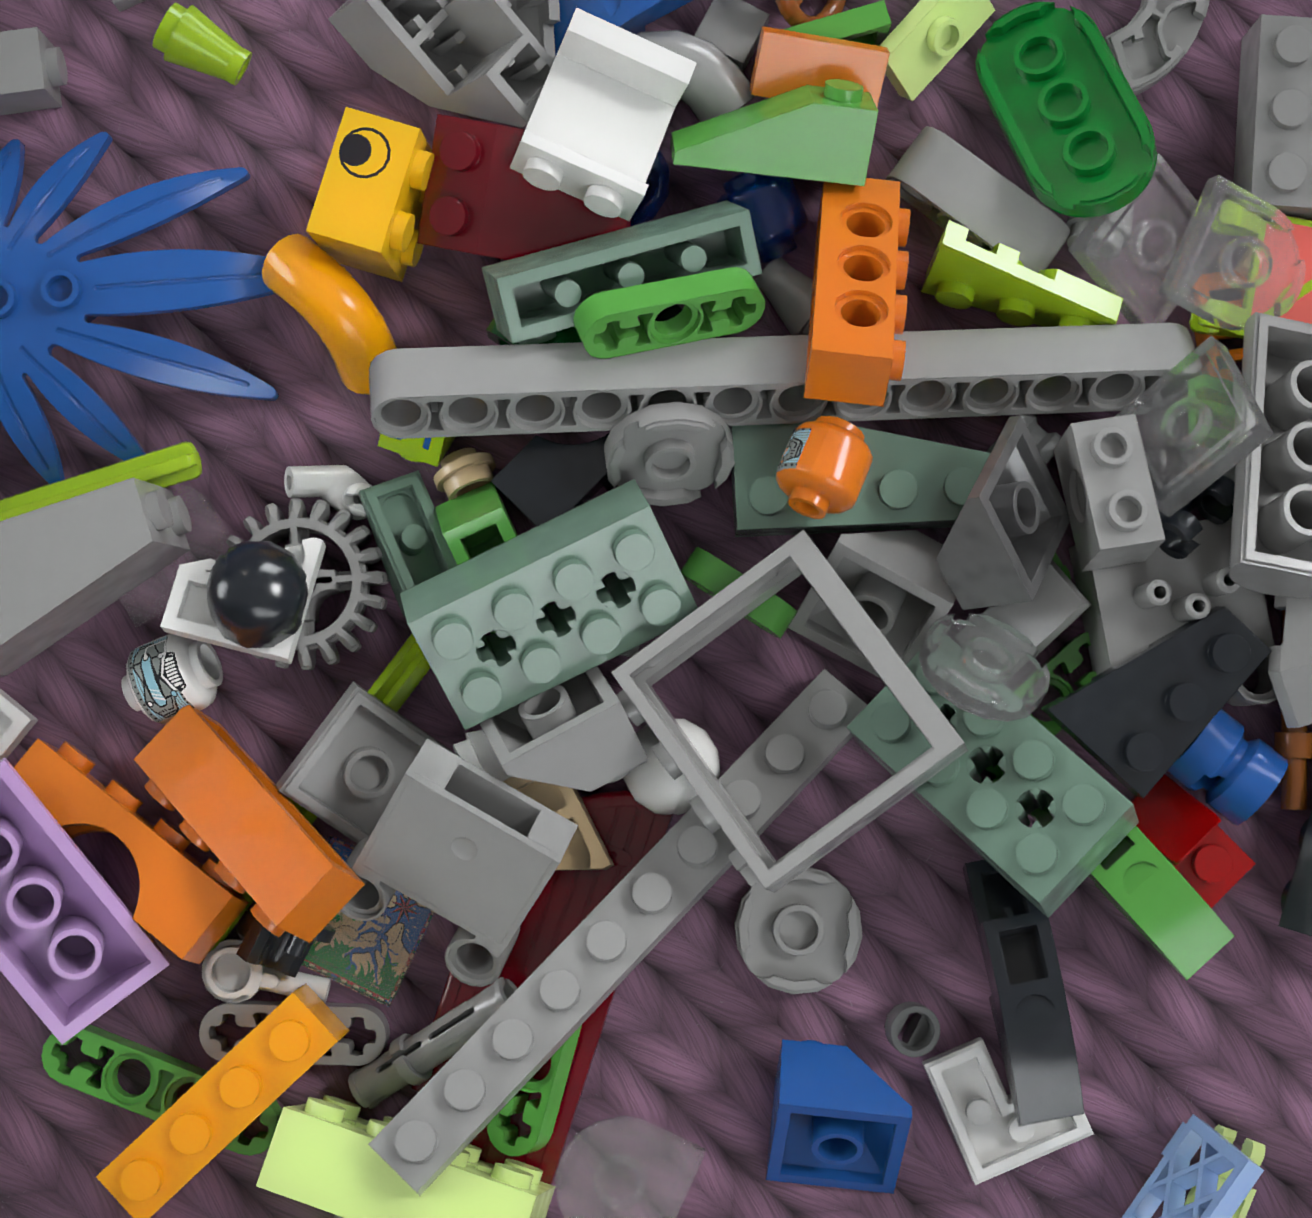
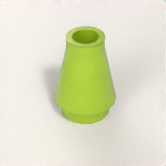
(200, 45)

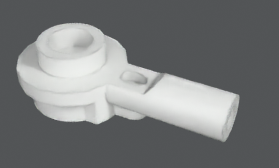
(235, 980)

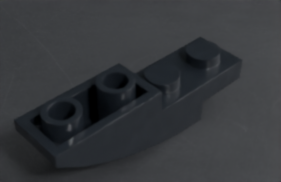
(1025, 998)

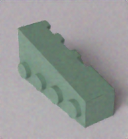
(907, 486)

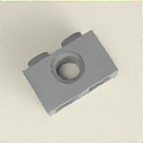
(1108, 492)

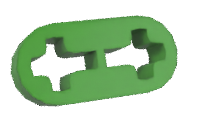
(714, 575)

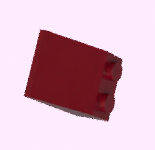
(487, 207)

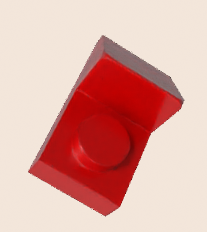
(1191, 839)

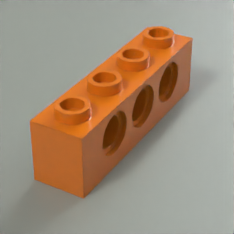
(855, 293)

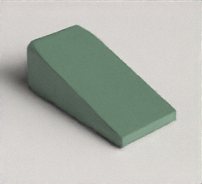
(406, 532)

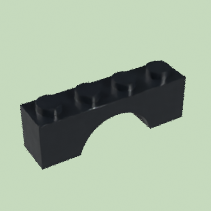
(555, 476)

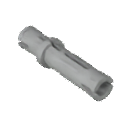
(415, 1056)

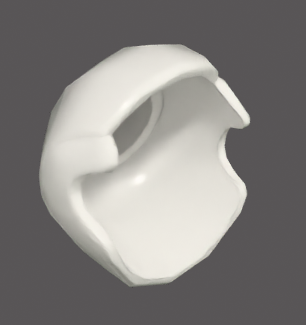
(652, 783)

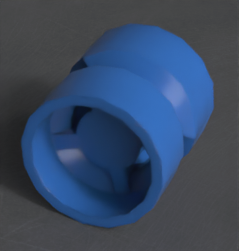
(1230, 769)

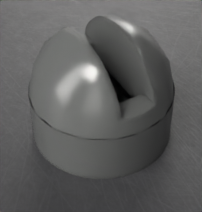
(921, 1032)

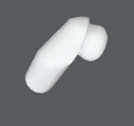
(332, 483)

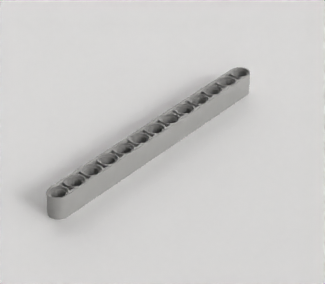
(764, 380)

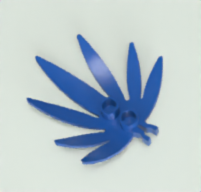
(54, 298)

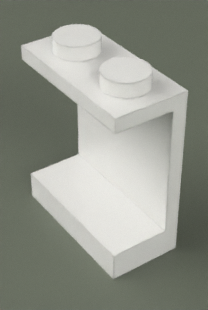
(602, 116)

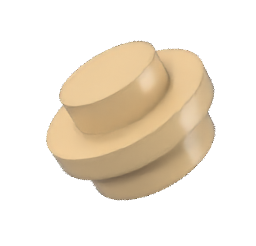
(464, 472)

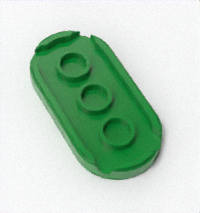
(1066, 110)

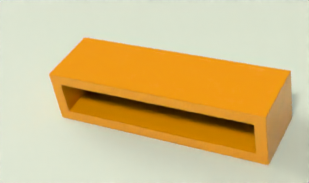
(222, 1103)

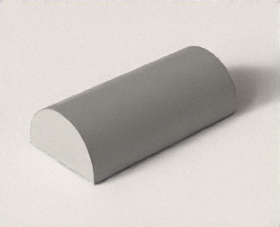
(1275, 480)

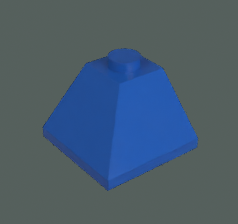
(834, 1121)

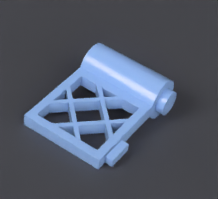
(1175, 1176)

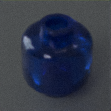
(773, 208)

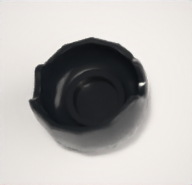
(257, 594)

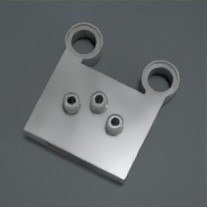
(1152, 598)
(465, 853)

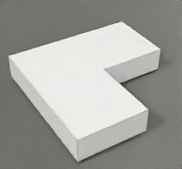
(985, 1116)

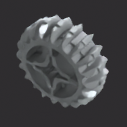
(357, 580)

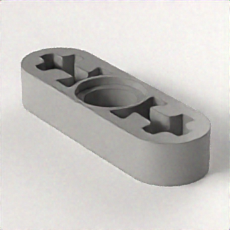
(341, 1053)

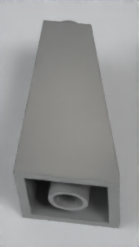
(79, 558)

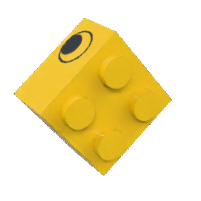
(373, 195)

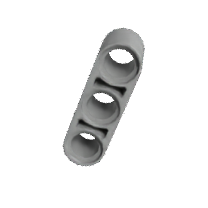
(957, 186)

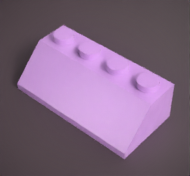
(61, 925)

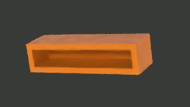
(248, 825)

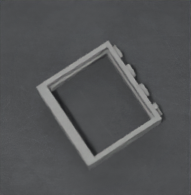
(681, 757)

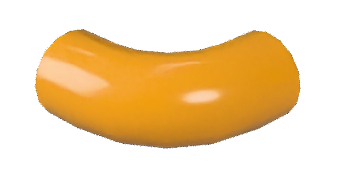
(331, 305)

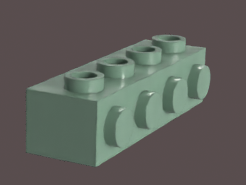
(543, 289)

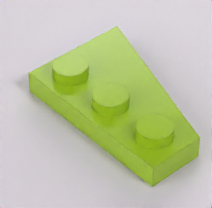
(998, 282)

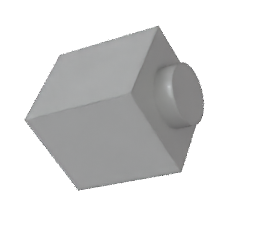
(30, 72)

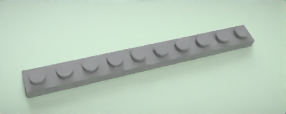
(611, 941)

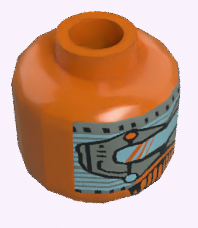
(824, 467)

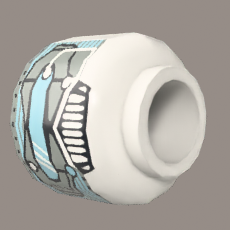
(171, 676)

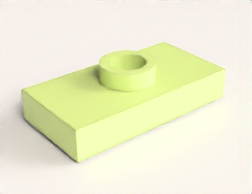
(929, 40)

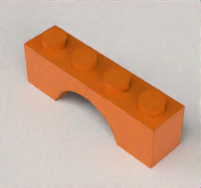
(178, 897)

